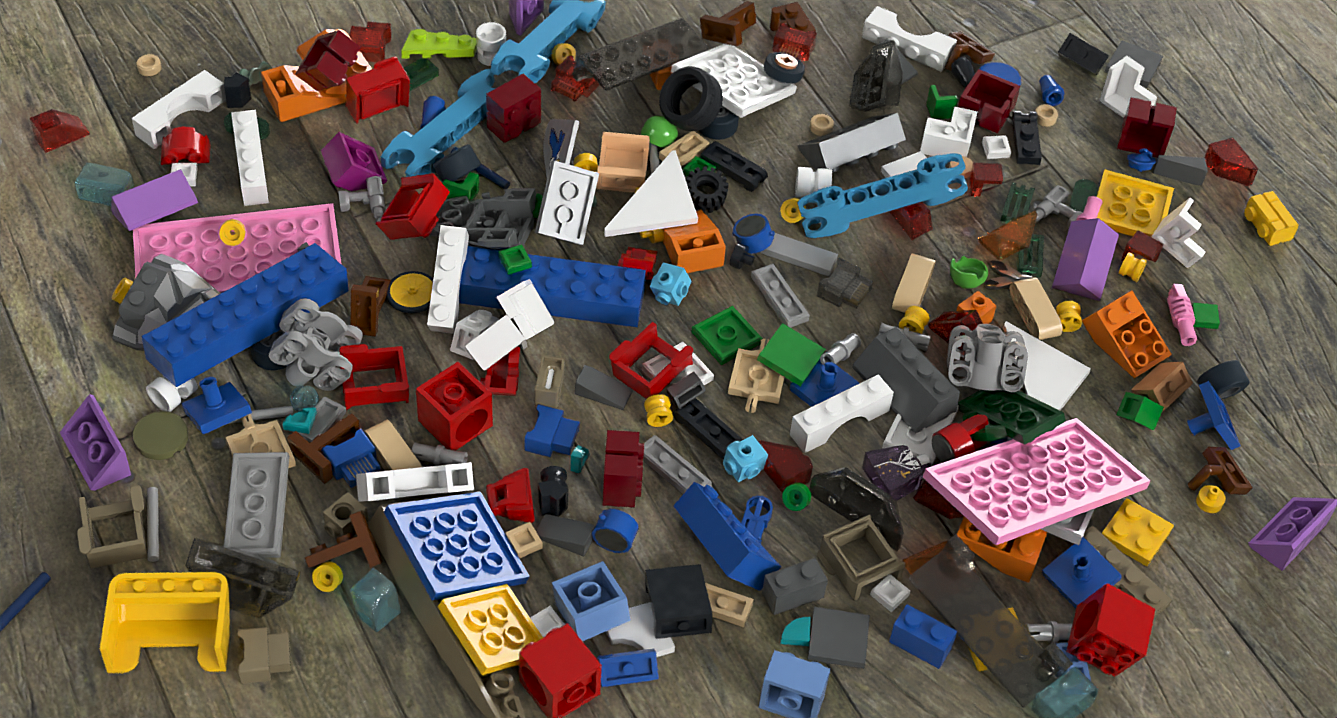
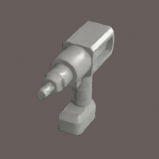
(373, 196)
(1054, 203)

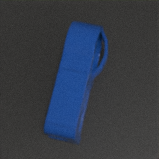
(753, 522)

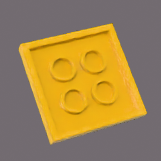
(1132, 203)
(490, 626)

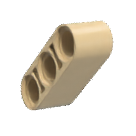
(913, 282)
(1035, 308)
(391, 448)

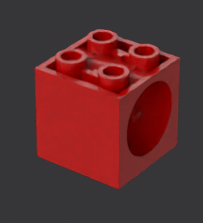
(454, 407)
(1111, 630)
(559, 672)

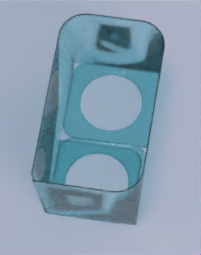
(102, 183)
(375, 600)
(1066, 696)

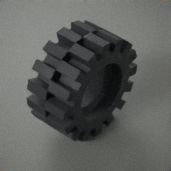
(711, 179)

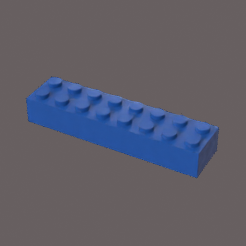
(565, 286)
(242, 314)

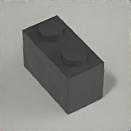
(794, 586)

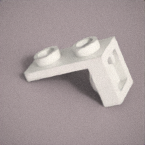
(469, 329)

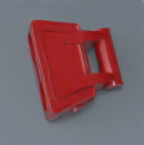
(517, 495)

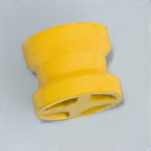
(1132, 267)
(1069, 314)
(915, 319)
(658, 410)

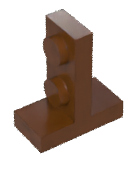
(728, 27)
(367, 303)
(311, 453)
(348, 543)

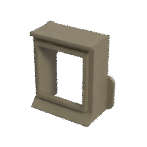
(116, 552)
(836, 562)

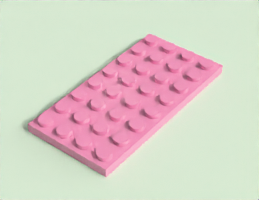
(267, 241)
(1037, 483)

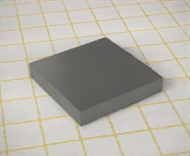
(1144, 57)
(839, 637)

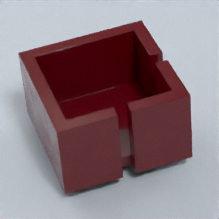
(328, 60)
(991, 98)
(513, 108)
(1146, 127)
(622, 468)

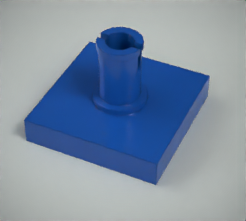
(823, 383)
(215, 406)
(1216, 417)
(1080, 572)

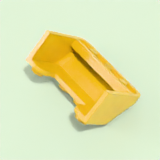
(166, 612)

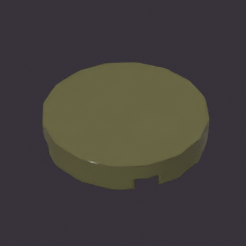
(160, 435)

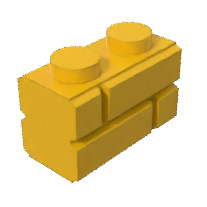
(1270, 218)

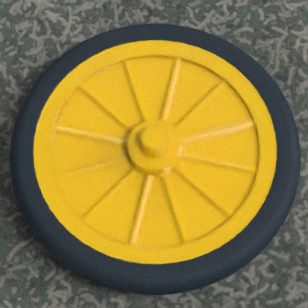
(410, 292)

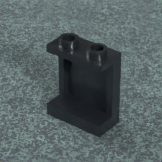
(679, 601)

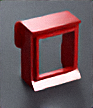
(377, 89)
(411, 212)
(629, 352)
(375, 359)

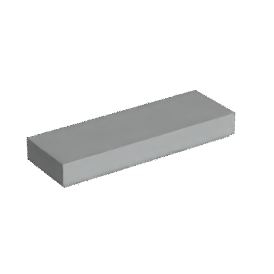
(801, 254)
(780, 296)
(672, 465)

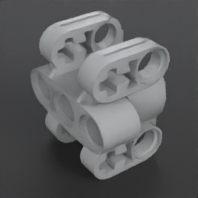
(315, 346)
(986, 358)

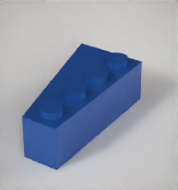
(725, 536)

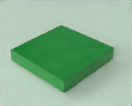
(726, 333)
(791, 354)

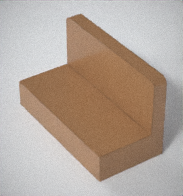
(1164, 383)

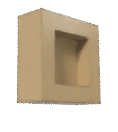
(524, 540)

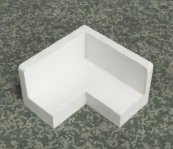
(1122, 84)
(949, 137)
(1175, 234)
(526, 309)
(495, 343)

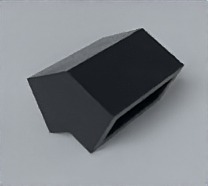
(237, 91)
(552, 498)

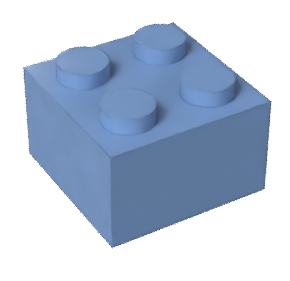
(591, 601)
(793, 686)

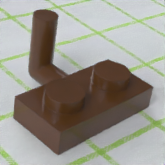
(792, 16)
(965, 44)
(1226, 469)

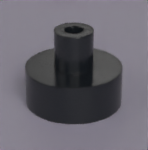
(740, 256)

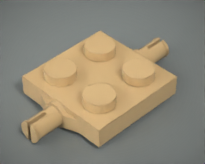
(754, 379)
(259, 439)

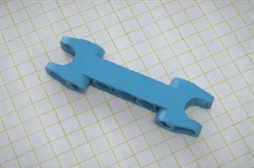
(533, 51)
(443, 131)
(925, 184)

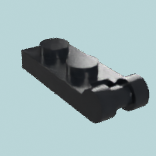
(1026, 138)
(734, 165)
(706, 426)

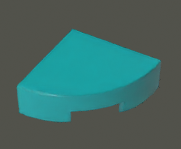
(301, 421)
(578, 458)
(797, 632)

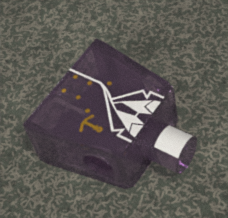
(895, 470)

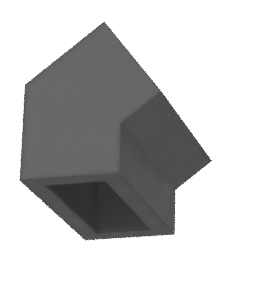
(684, 386)

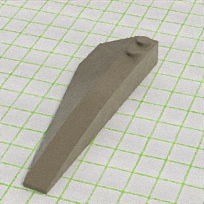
(490, 691)

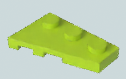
(442, 43)

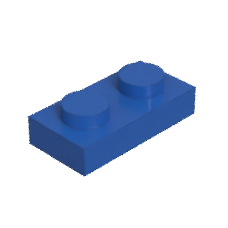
(628, 667)

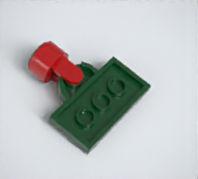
(993, 416)

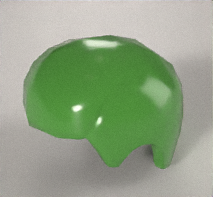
(660, 131)
(968, 272)

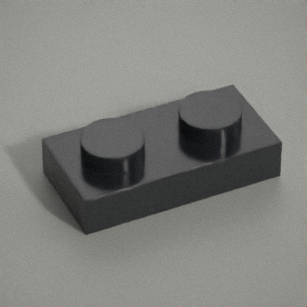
(1083, 53)

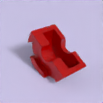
(185, 144)
(639, 259)
(504, 375)

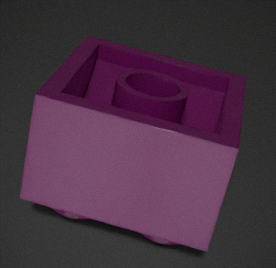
(351, 162)

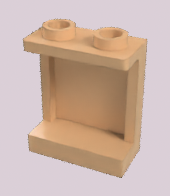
(622, 162)

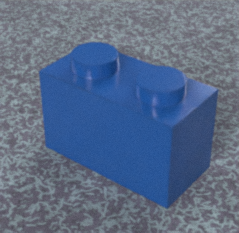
(923, 636)

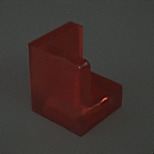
(984, 174)
(1144, 246)

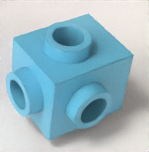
(670, 284)
(745, 459)

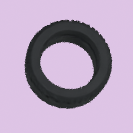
(675, 87)

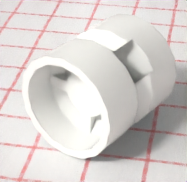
(489, 40)
(810, 181)
(168, 396)

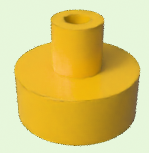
(561, 52)
(586, 161)
(788, 210)
(654, 235)
(229, 237)
(121, 290)
(1210, 499)
(327, 576)

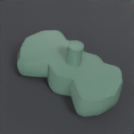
(254, 74)

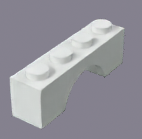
(929, 50)
(199, 93)
(249, 157)
(446, 280)
(818, 423)
(414, 481)

